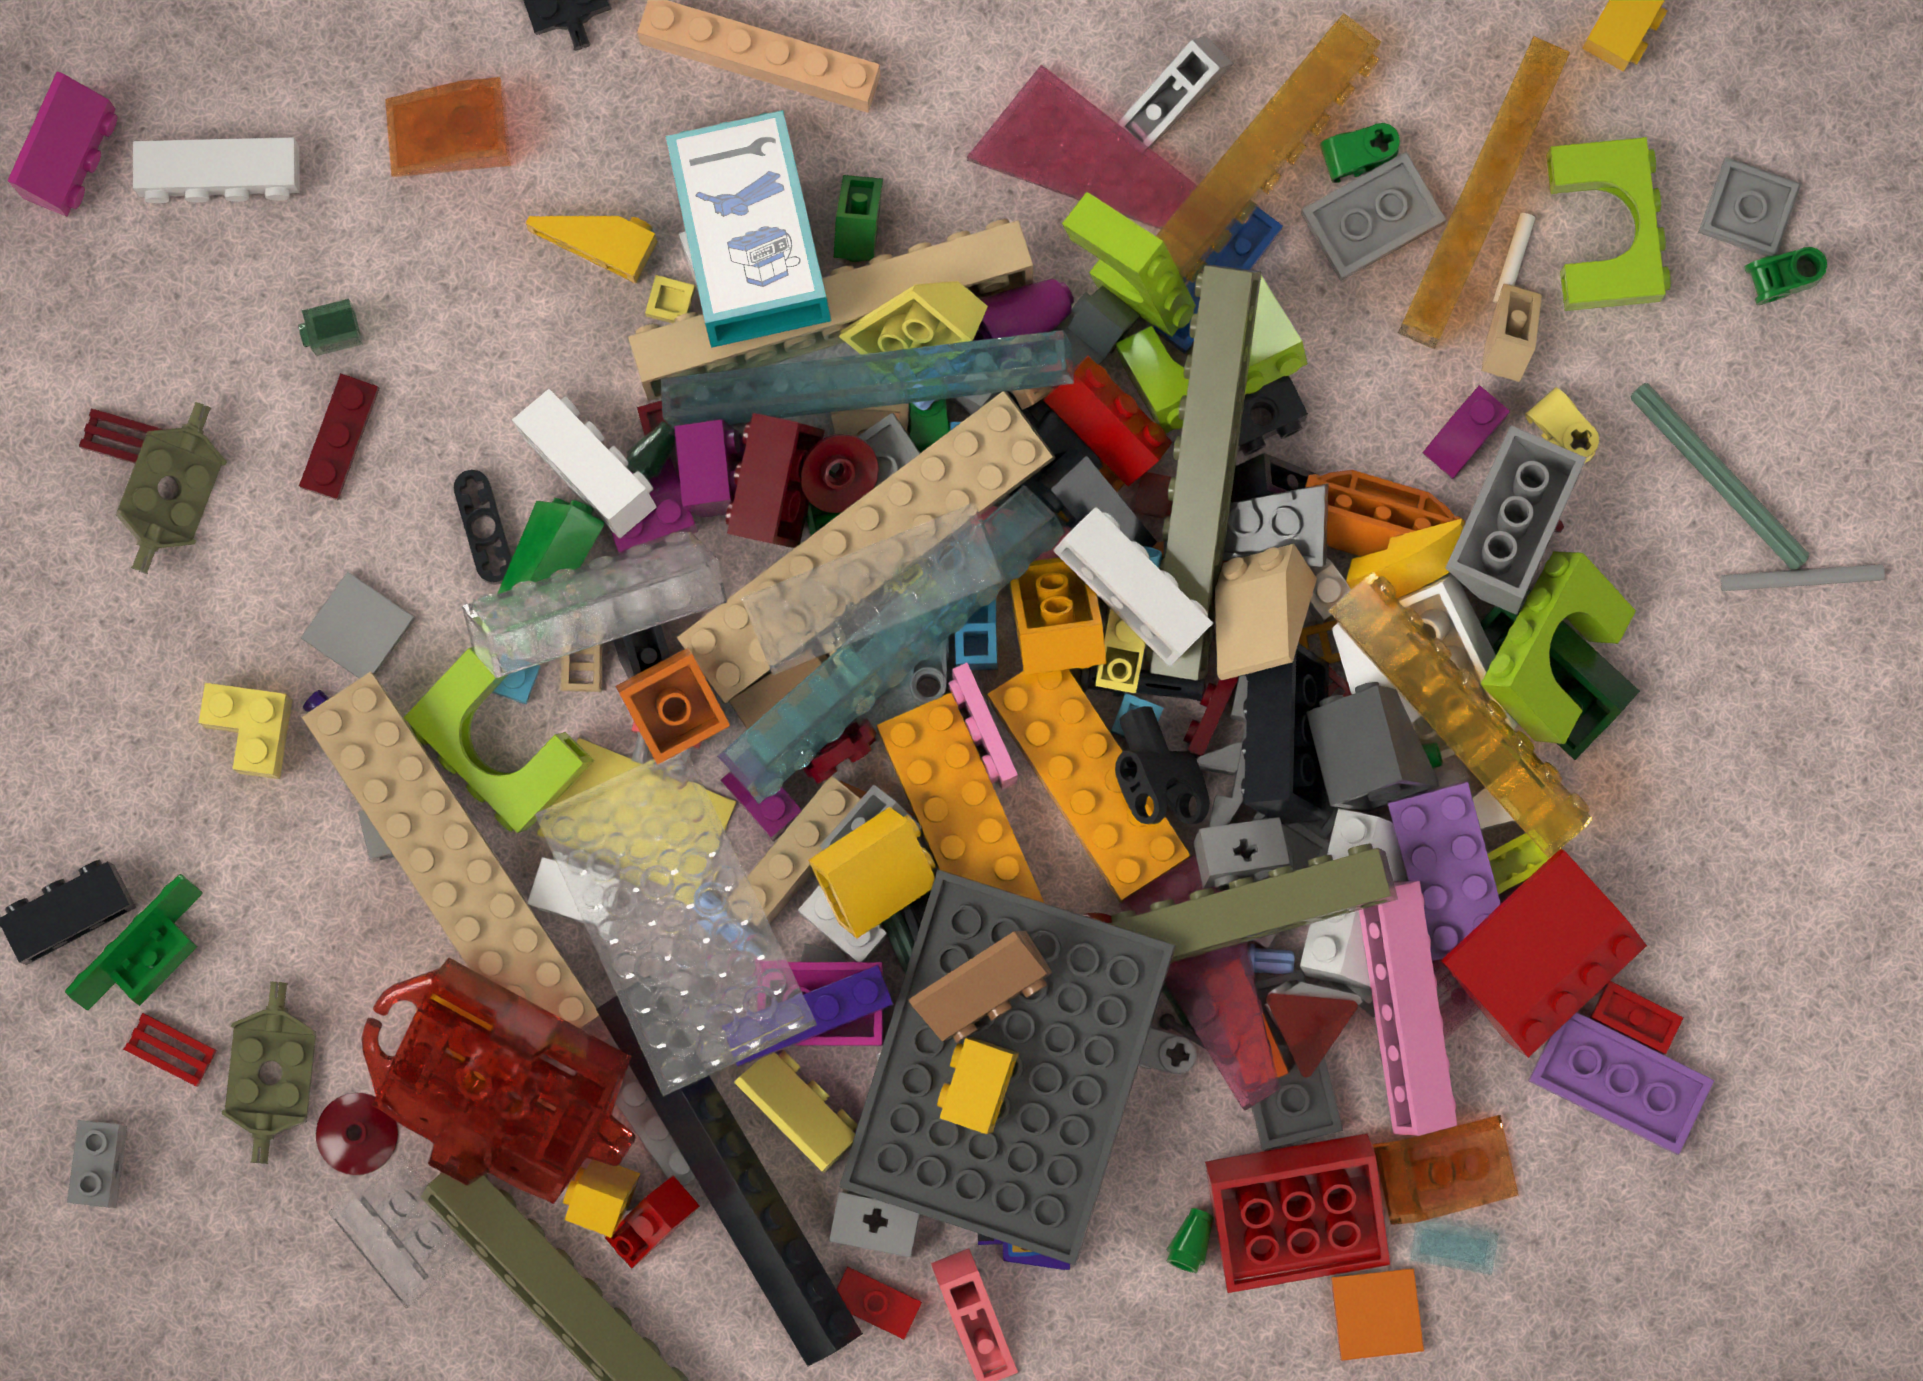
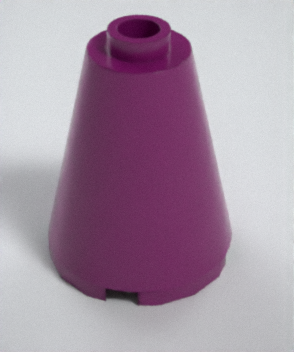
(1025, 310)

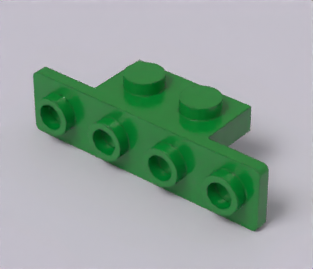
(143, 952)

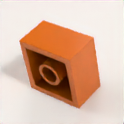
(672, 705)

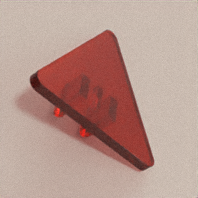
(1310, 1025)

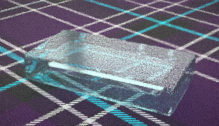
(1454, 1247)

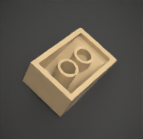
(1261, 610)

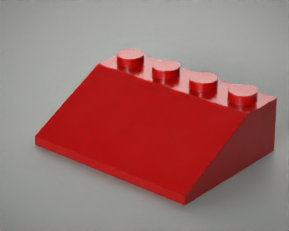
(1543, 953)
(1298, 1212)

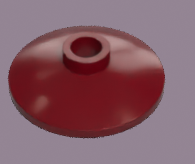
(850, 483)
(370, 1150)

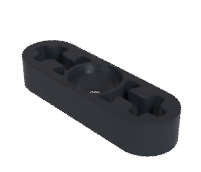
(464, 501)

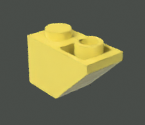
(1123, 655)

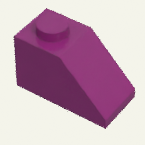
(1466, 431)
(772, 814)

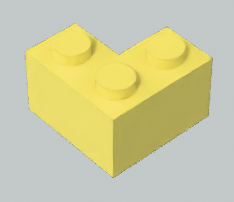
(259, 720)

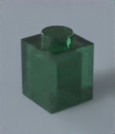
(330, 327)

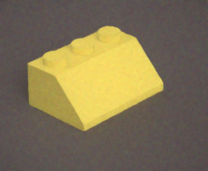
(918, 318)
(798, 1109)

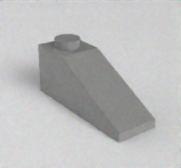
(1176, 90)

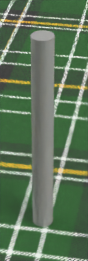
(1802, 577)

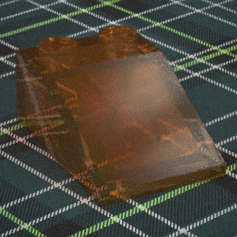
(449, 128)
(1445, 1170)

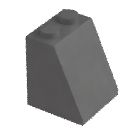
(1369, 749)

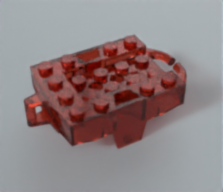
(478, 1121)

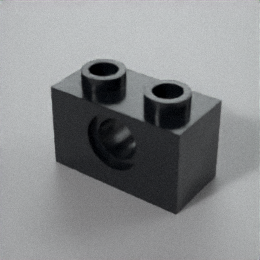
(1286, 410)

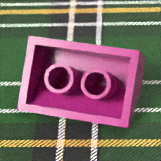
(63, 145)
(862, 1032)

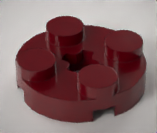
(852, 744)

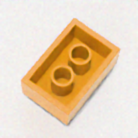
(1056, 619)

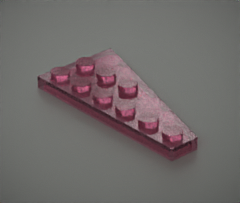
(1074, 148)
(1217, 996)

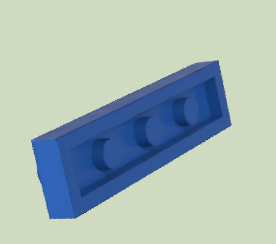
(1241, 252)

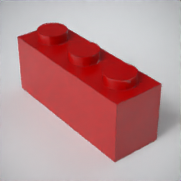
(1109, 421)

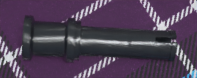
(1149, 684)

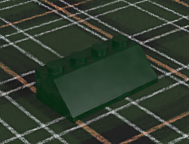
(1580, 672)

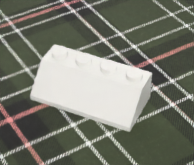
(1336, 945)

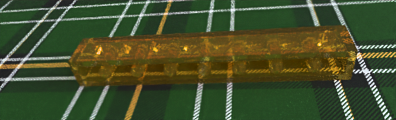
(1268, 144)
(1483, 192)
(1461, 714)

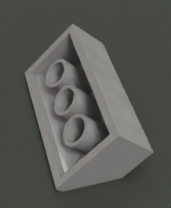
(1514, 518)

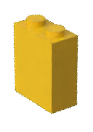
(874, 871)

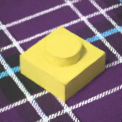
(669, 299)

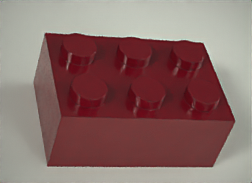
(768, 490)

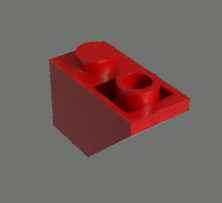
(652, 1221)

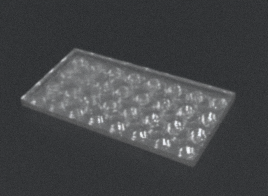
(675, 921)

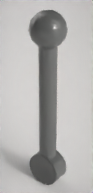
(1168, 1022)

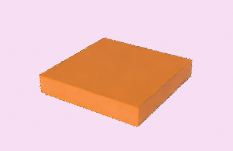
(1377, 1314)

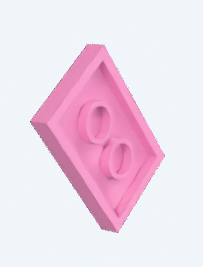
(982, 727)

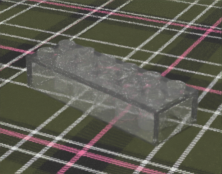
(874, 589)
(594, 603)

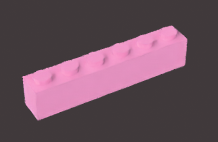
(1408, 1013)

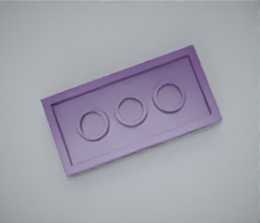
(1449, 858)
(1622, 1082)

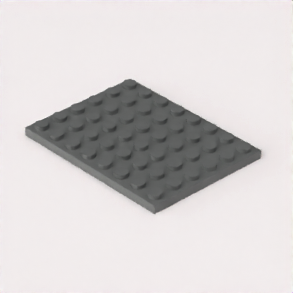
(1068, 1090)

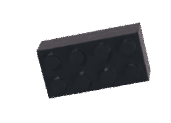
(1279, 749)

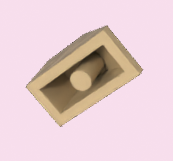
(1512, 333)

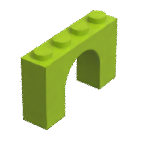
(1624, 171)
(1131, 264)
(1161, 381)
(1521, 670)
(445, 721)

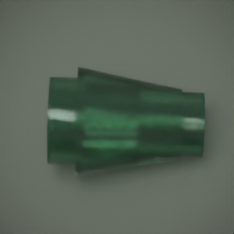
(652, 451)

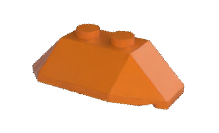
(1366, 518)

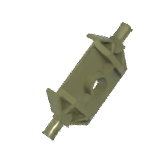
(194, 466)
(265, 1038)

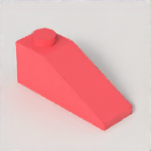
(974, 1316)

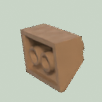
(982, 987)

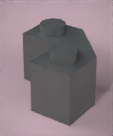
(1098, 325)

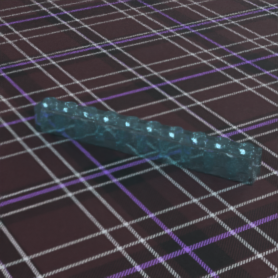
(870, 379)
(863, 671)

